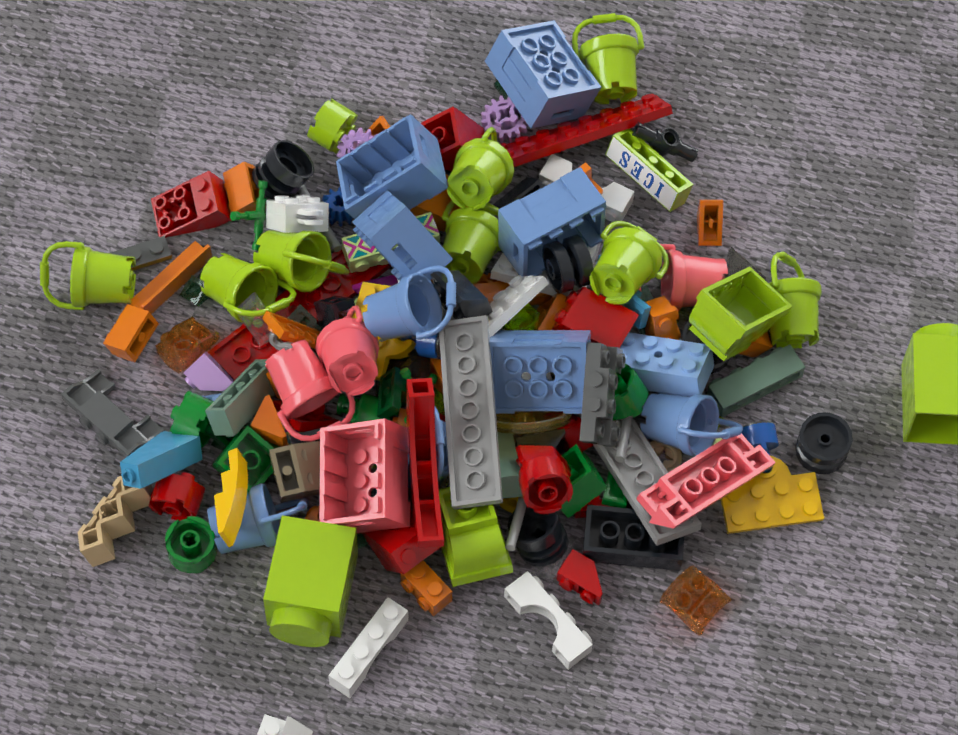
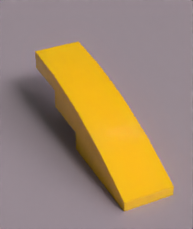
(232, 501)

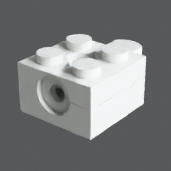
(297, 214)

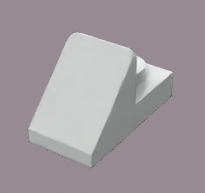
(275, 726)

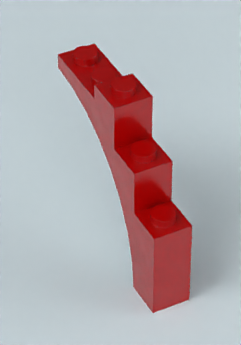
(423, 463)

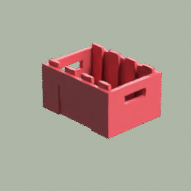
(347, 478)

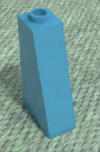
(160, 458)

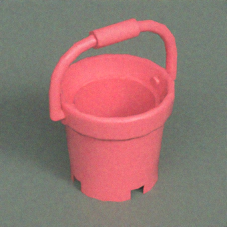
(688, 276)
(349, 353)
(302, 386)

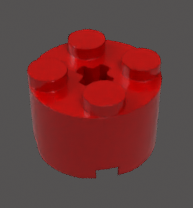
(545, 484)
(177, 496)

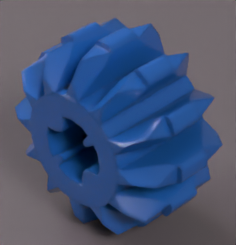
(335, 212)

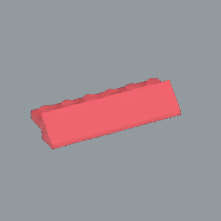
(703, 480)

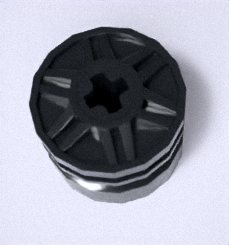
(284, 168)
(541, 538)

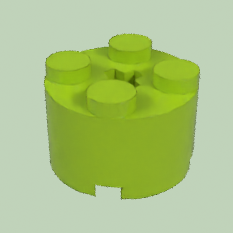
(331, 124)

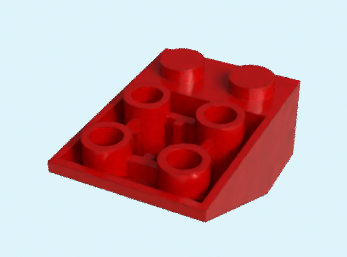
(192, 206)

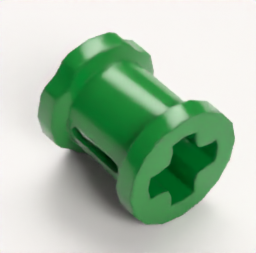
(343, 405)

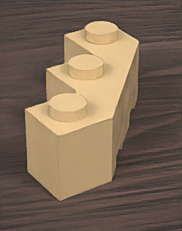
(111, 520)

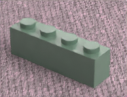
(756, 380)
(240, 400)
(508, 466)

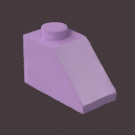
(207, 375)

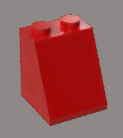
(452, 131)
(588, 311)
(398, 547)

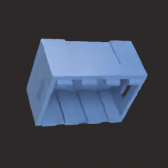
(542, 74)
(398, 160)
(548, 215)
(392, 223)
(538, 354)

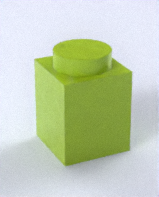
(931, 385)
(310, 581)

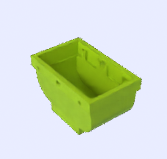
(736, 312)
(472, 542)

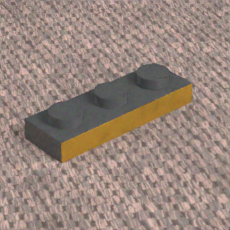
(147, 253)

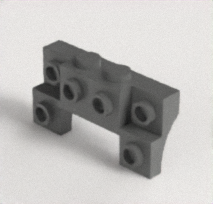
(599, 393)
(105, 418)

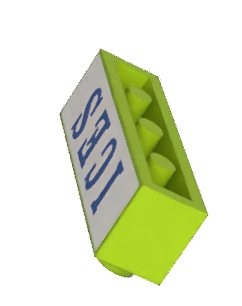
(649, 169)

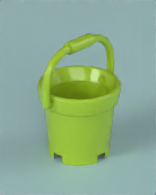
(611, 58)
(480, 171)
(471, 239)
(298, 258)
(627, 262)
(93, 277)
(234, 280)
(803, 294)

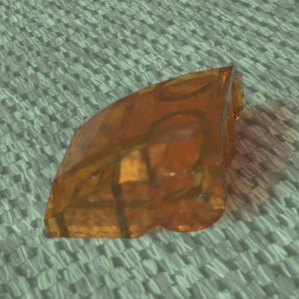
(185, 344)
(699, 597)

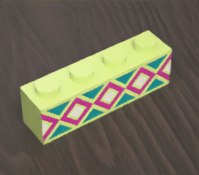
(361, 256)

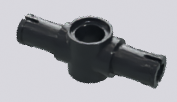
(665, 141)

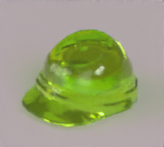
(525, 319)

